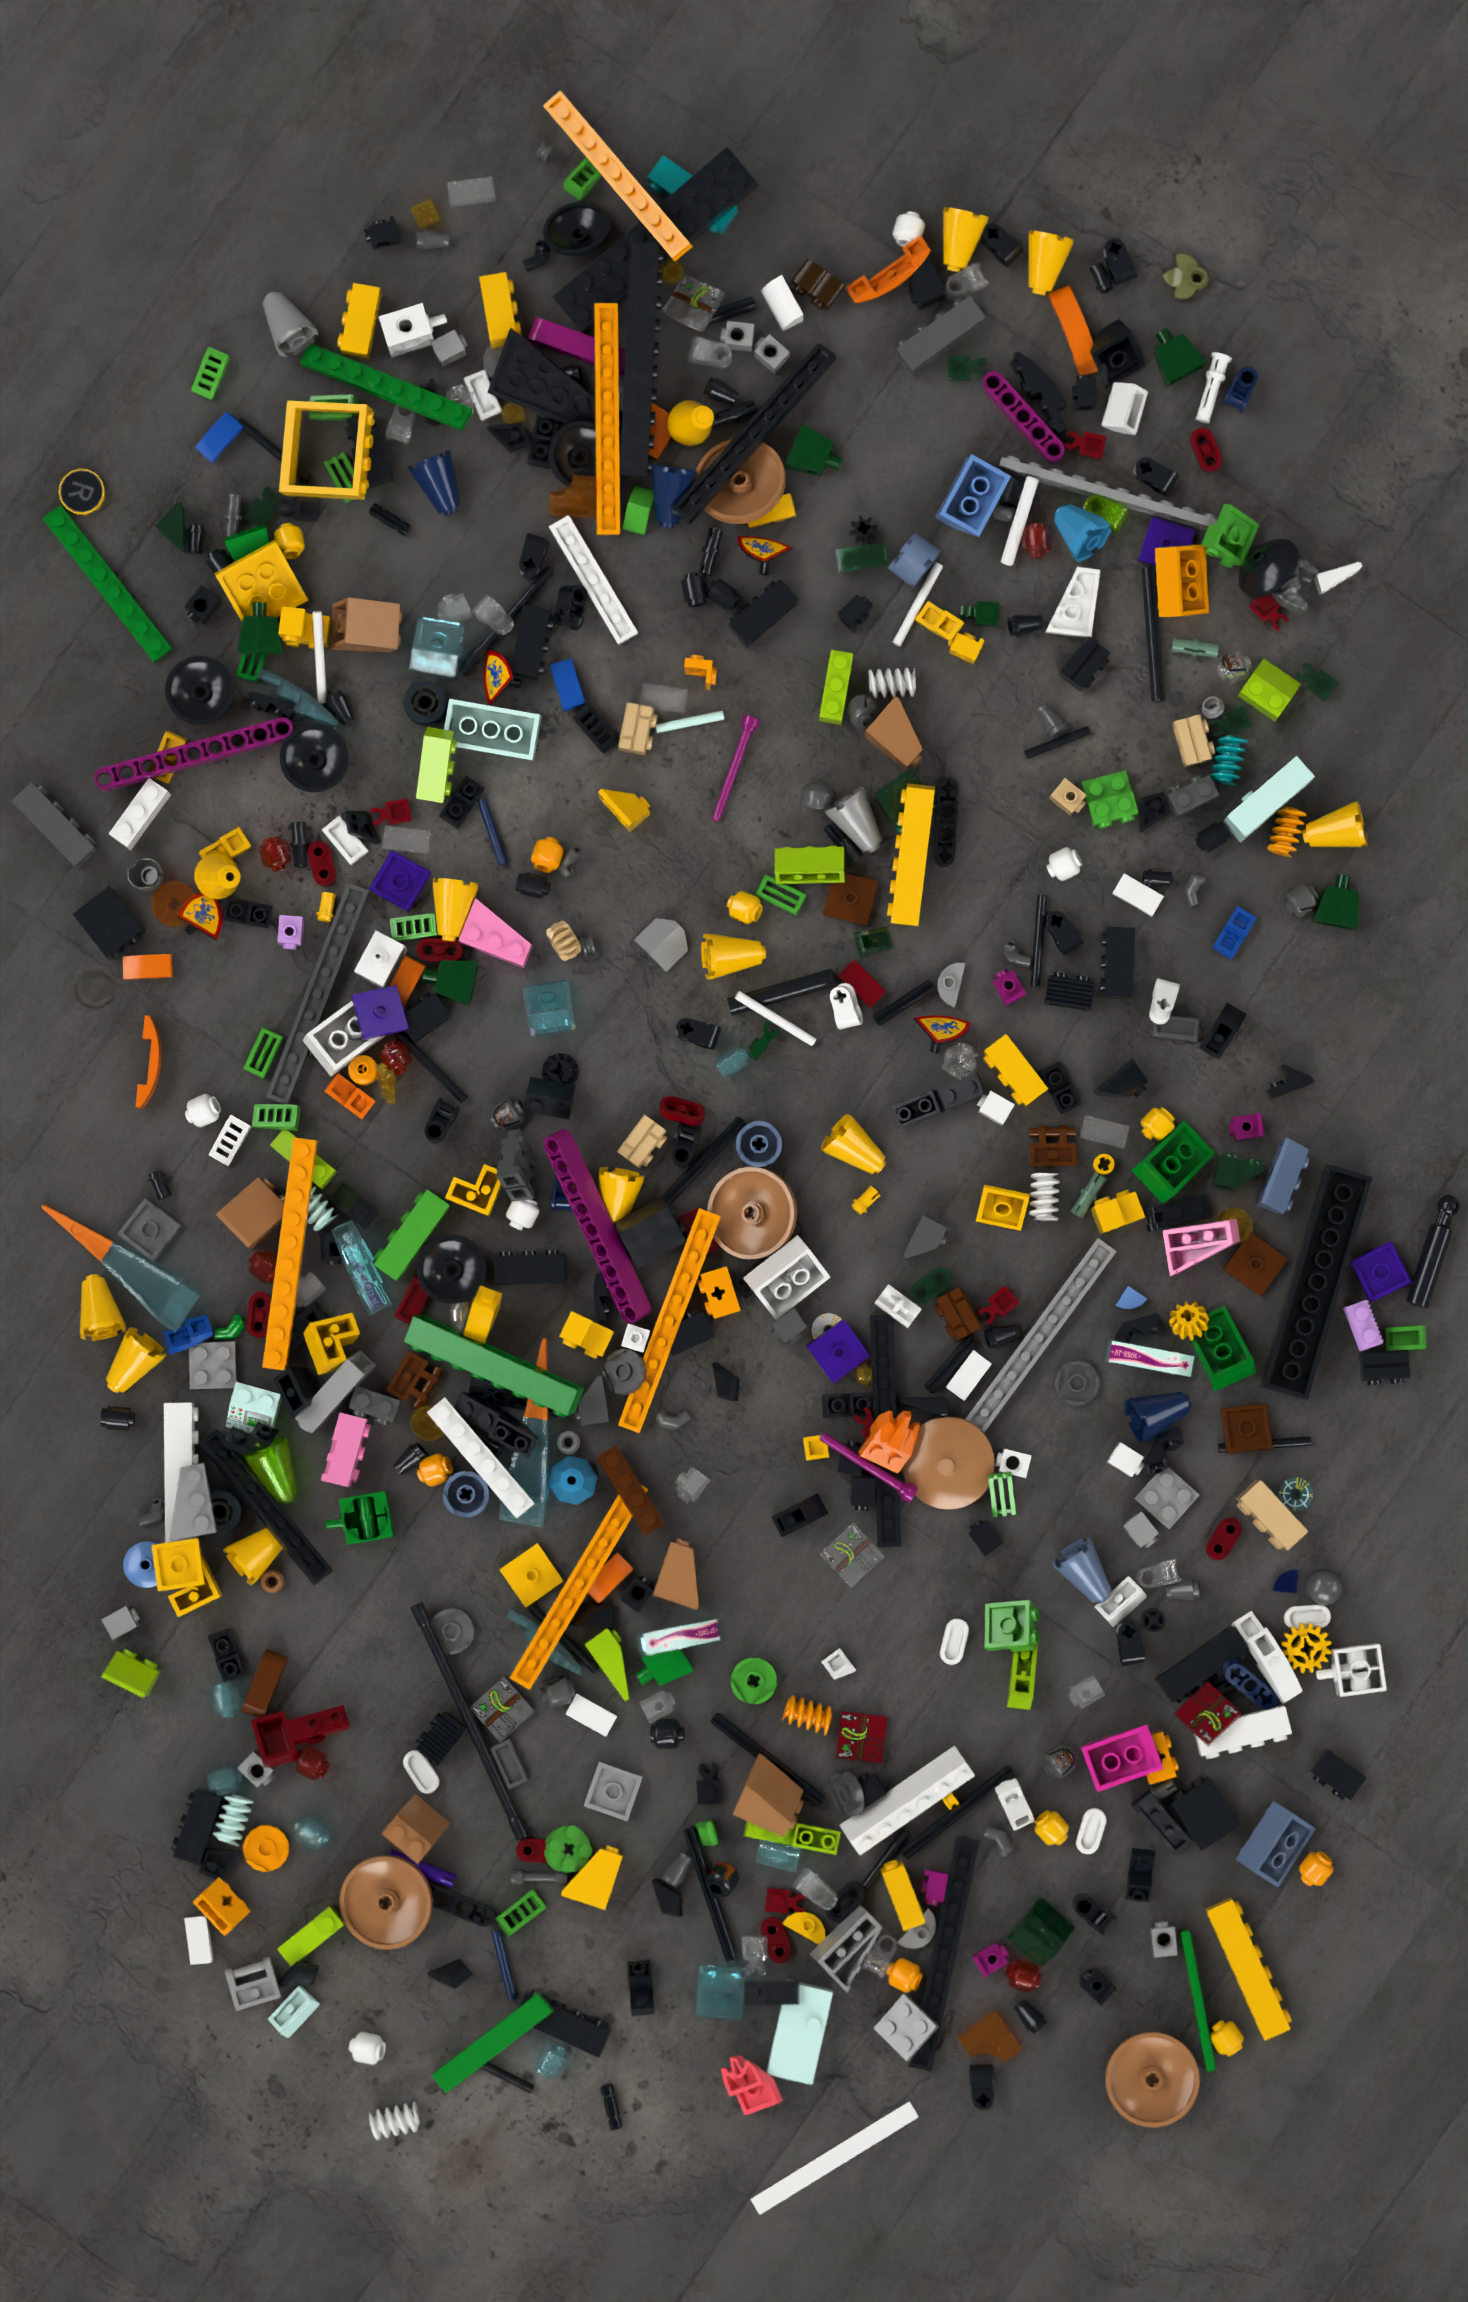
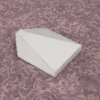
(838, 1664)

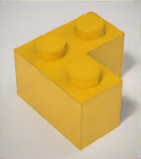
(297, 627)
(479, 1196)
(1117, 1212)
(586, 1334)
(326, 1341)
(196, 1596)

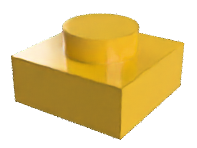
(815, 1448)

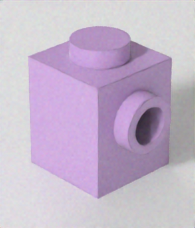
(290, 931)

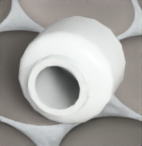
(908, 227)
(1064, 864)
(202, 1110)
(522, 1213)
(367, 2048)

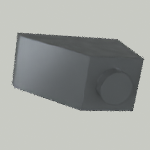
(925, 1238)
(593, 1405)

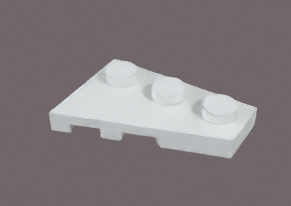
(1077, 608)

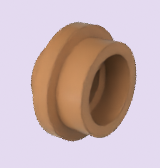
(265, 1584)

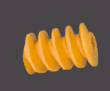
(1285, 831)
(807, 1714)

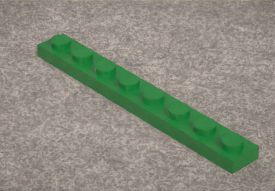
(386, 387)
(107, 584)

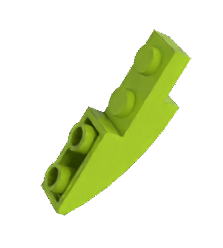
(802, 1836)

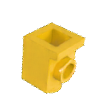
(965, 647)

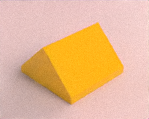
(1002, 1207)

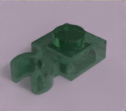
(961, 368)
(261, 511)
(1319, 684)
(1233, 721)

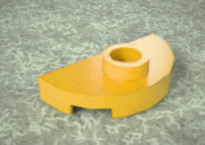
(806, 1925)

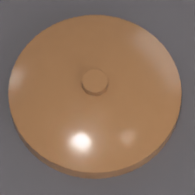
(751, 491)
(754, 1211)
(950, 1463)
(386, 1902)
(1152, 2079)

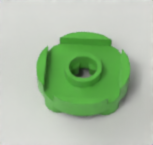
(753, 1694)
(555, 1846)

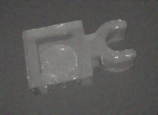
(755, 1950)

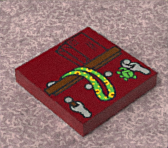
(1207, 1714)
(861, 1737)

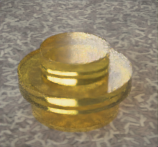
(672, 272)
(512, 413)
(863, 1374)

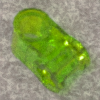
(1111, 512)

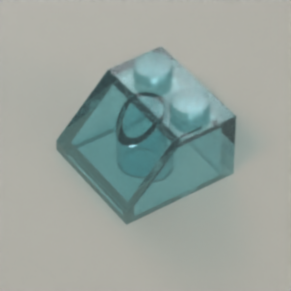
(437, 647)
(549, 1008)
(720, 1992)

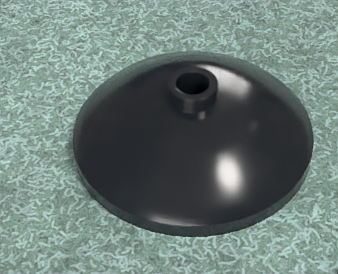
(577, 228)
(569, 440)
(1268, 567)
(190, 677)
(312, 742)
(435, 1263)

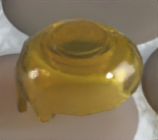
(1244, 1220)
(423, 1425)

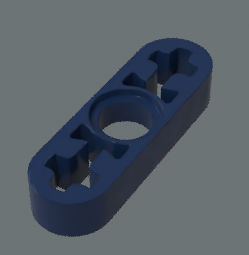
(1247, 1674)

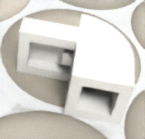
(1014, 1804)

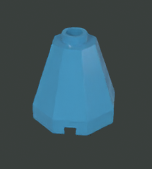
(1081, 530)
(585, 1480)

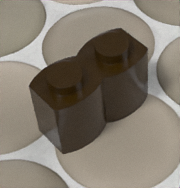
(817, 285)

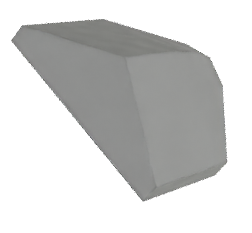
(663, 942)

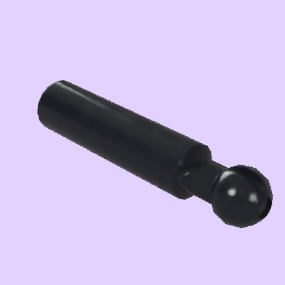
(1433, 1253)

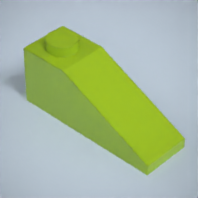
(322, 1171)
(609, 1655)
(1022, 1679)
(311, 1935)

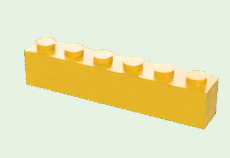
(912, 854)
(1247, 1968)

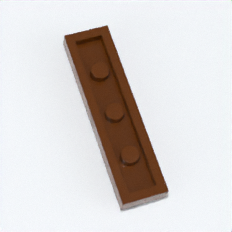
(630, 1490)

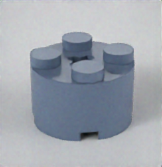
(914, 560)
(767, 1155)
(453, 1491)

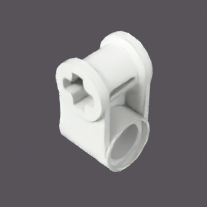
(1163, 1000)
(846, 1010)

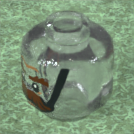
(1233, 667)

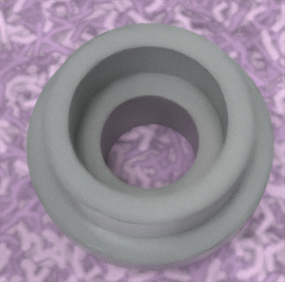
(1212, 707)
(576, 1442)

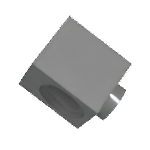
(745, 343)
(449, 347)
(772, 363)
(1141, 1530)
(121, 1622)
(246, 1769)
(1168, 1949)

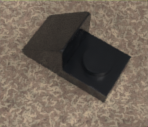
(1295, 1080)

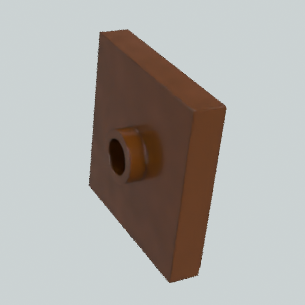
(851, 900)
(1255, 1264)
(1246, 1428)

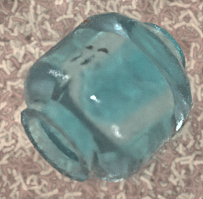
(225, 1700)
(224, 1779)
(311, 1833)
(551, 2061)

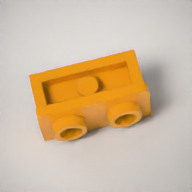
(699, 667)

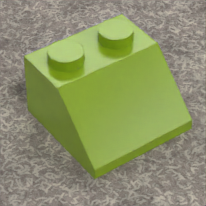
(1269, 690)
(132, 1673)

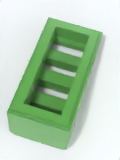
(578, 187)
(225, 359)
(339, 416)
(431, 917)
(292, 1125)
(707, 1832)
(506, 1927)

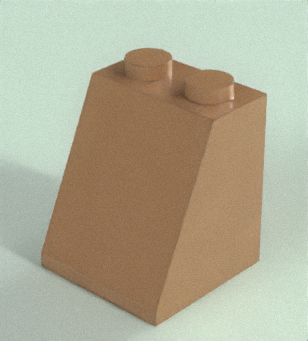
(365, 625)
(895, 736)
(253, 1212)
(678, 1576)
(769, 1798)
(416, 1828)

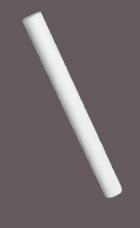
(920, 599)
(319, 656)
(775, 1018)

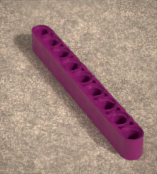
(184, 762)
(597, 1226)

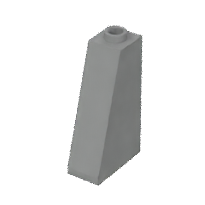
(335, 1391)

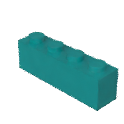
(668, 177)

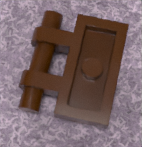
(1052, 1154)
(407, 1377)

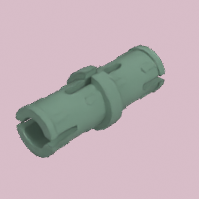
(1194, 647)
(1088, 1195)

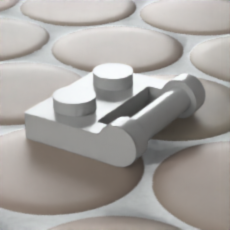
(255, 1991)

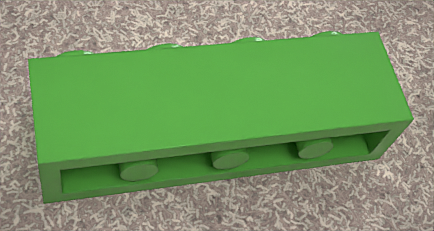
(412, 1234)

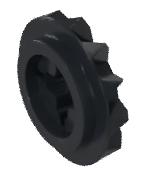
(567, 1063)

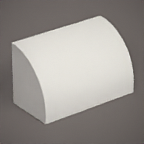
(782, 303)
(1124, 408)

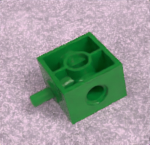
(364, 1518)

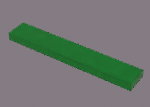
(1197, 2000)
(492, 2042)

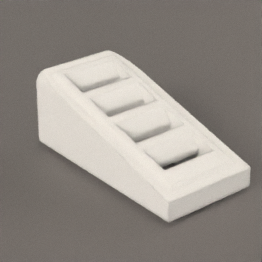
(1329, 579)
(222, 1136)

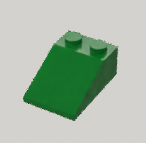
(1173, 1162)
(1222, 1351)

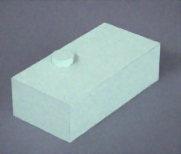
(493, 729)
(1268, 799)
(800, 2035)

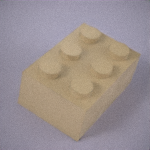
(1270, 1515)

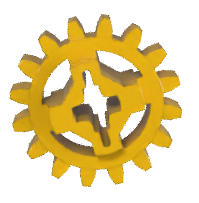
(1316, 1645)

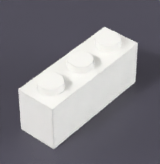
(139, 814)

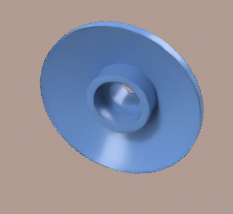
(132, 1565)

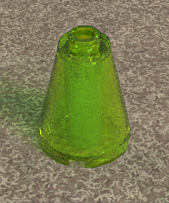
(275, 1470)

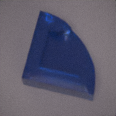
(1287, 1582)

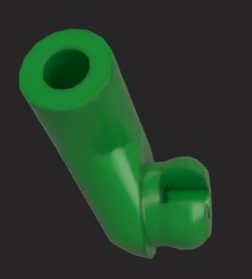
(232, 1330)

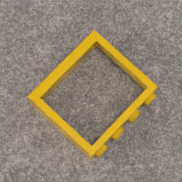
(291, 447)

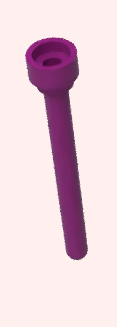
(749, 725)
(905, 1490)

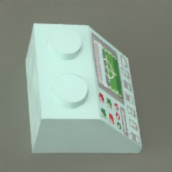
(251, 1406)

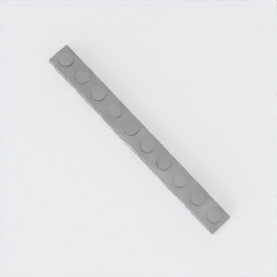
(1119, 496)
(1041, 1334)

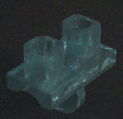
(778, 1855)

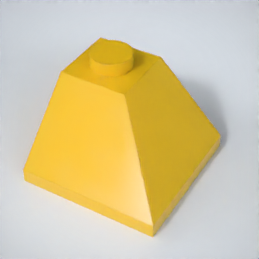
(626, 807)

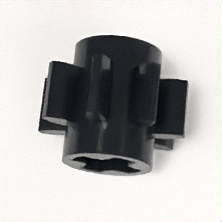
(867, 525)

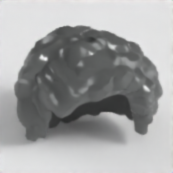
(1294, 592)

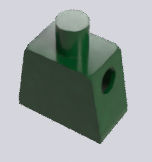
(1176, 357)
(812, 453)
(259, 632)
(1338, 905)
(453, 980)

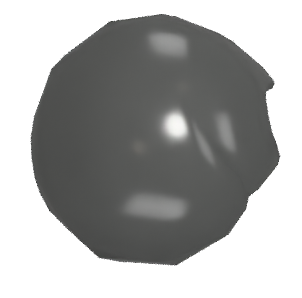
(817, 795)
(145, 875)
(1323, 1587)

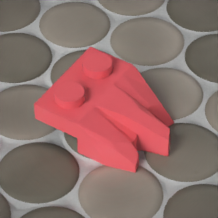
(750, 2084)

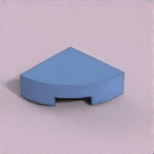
(1130, 1299)

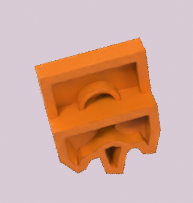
(891, 1440)

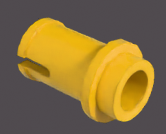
(326, 907)
(865, 1200)

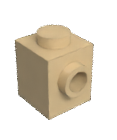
(1068, 797)

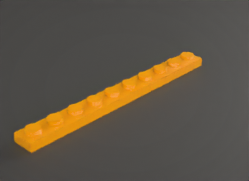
(617, 176)
(607, 419)
(290, 1253)
(670, 1317)
(572, 1594)

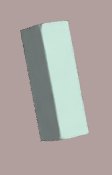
(293, 2011)

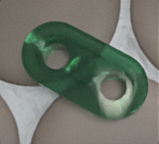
(930, 1285)

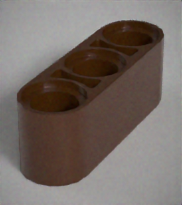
(264, 1684)

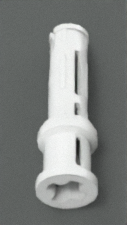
(1215, 377)

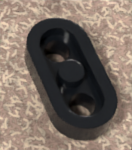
(846, 1901)

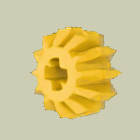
(1183, 1327)

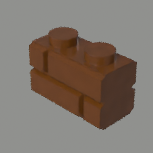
(957, 1313)

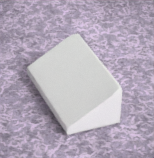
(1121, 1601)
(199, 1940)

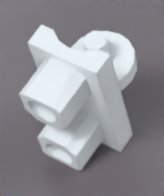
(897, 1306)

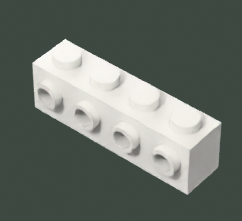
(1251, 1730)

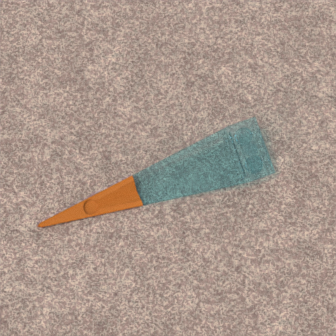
(155, 1288)
(533, 1472)

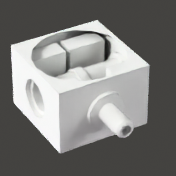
(409, 318)
(380, 960)
(1356, 1670)

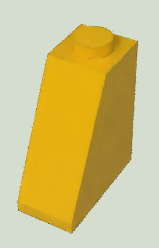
(483, 1314)
(596, 1879)
(902, 1894)

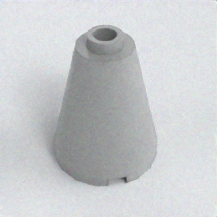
(287, 325)
(856, 819)

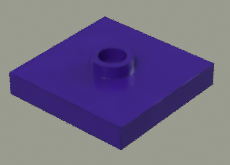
(1163, 534)
(400, 881)
(379, 1012)
(1380, 1271)
(838, 1350)

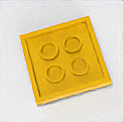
(261, 578)

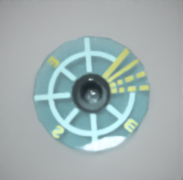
(1296, 1494)

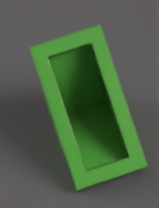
(638, 510)
(1405, 1338)

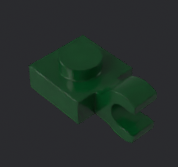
(984, 614)
(759, 1045)

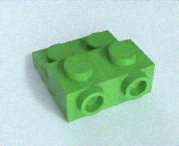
(1230, 536)
(1110, 799)
(1011, 1626)

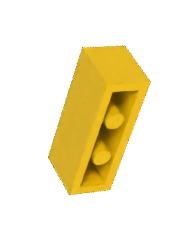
(499, 307)
(359, 321)
(1014, 1071)

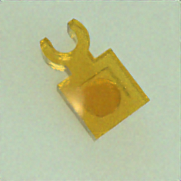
(386, 1080)

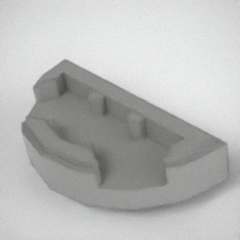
(949, 983)
(921, 1934)

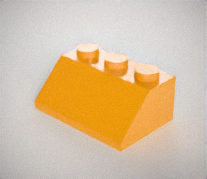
(1181, 580)

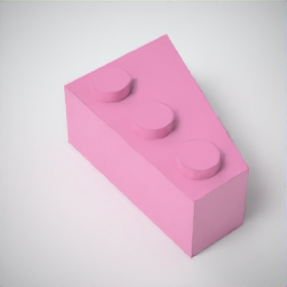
(493, 936)
(1197, 1242)
(346, 1450)

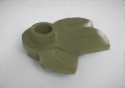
(1182, 276)

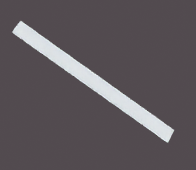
(834, 2158)

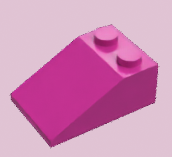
(1121, 1757)

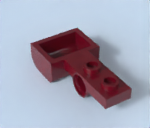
(278, 1737)

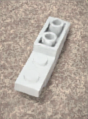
(1269, 1657)

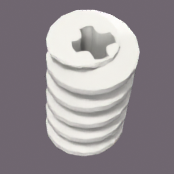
(892, 683)
(1044, 1196)
(394, 2121)

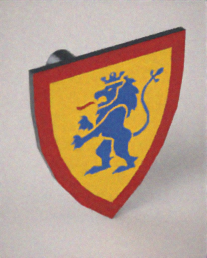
(762, 550)
(497, 676)
(202, 915)
(942, 1029)

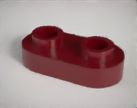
(1206, 450)
(321, 863)
(440, 950)
(681, 1110)
(258, 1314)
(1223, 1538)
(538, 1846)
(776, 1940)

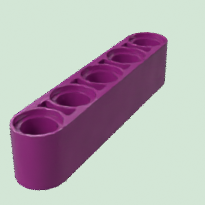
(568, 342)
(1020, 406)

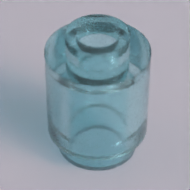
(732, 1061)

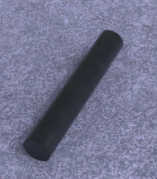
(785, 990)

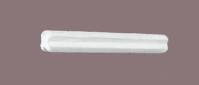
(1019, 521)

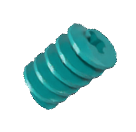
(1228, 759)

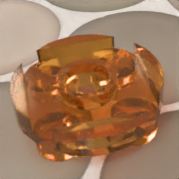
(164, 896)

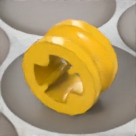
(1097, 1161)
(950, 1800)

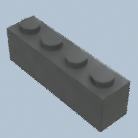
(940, 335)
(54, 825)

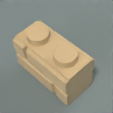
(636, 729)
(1193, 741)
(642, 1141)

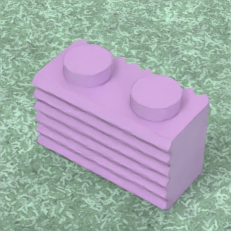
(1363, 1325)

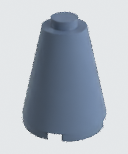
(1084, 1570)

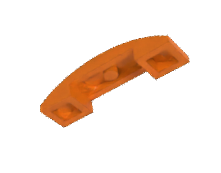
(891, 276)
(1074, 328)
(145, 1092)

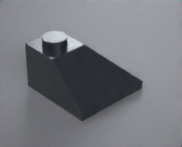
(1115, 353)
(1124, 1082)

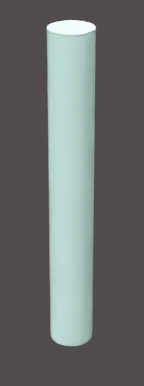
(691, 721)

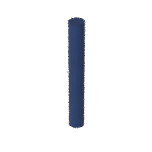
(492, 832)
(504, 1965)

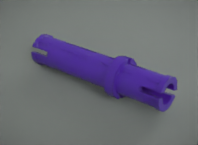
(429, 1871)

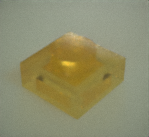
(425, 214)

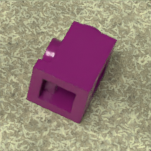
(1012, 995)
(1256, 1127)
(934, 1886)
(982, 1955)

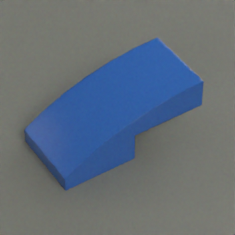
(219, 436)
(567, 684)
(1234, 932)
(193, 1333)

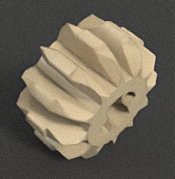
(563, 940)

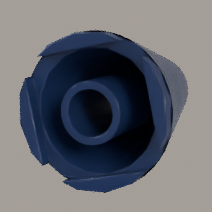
(438, 482)
(668, 487)
(1155, 1413)

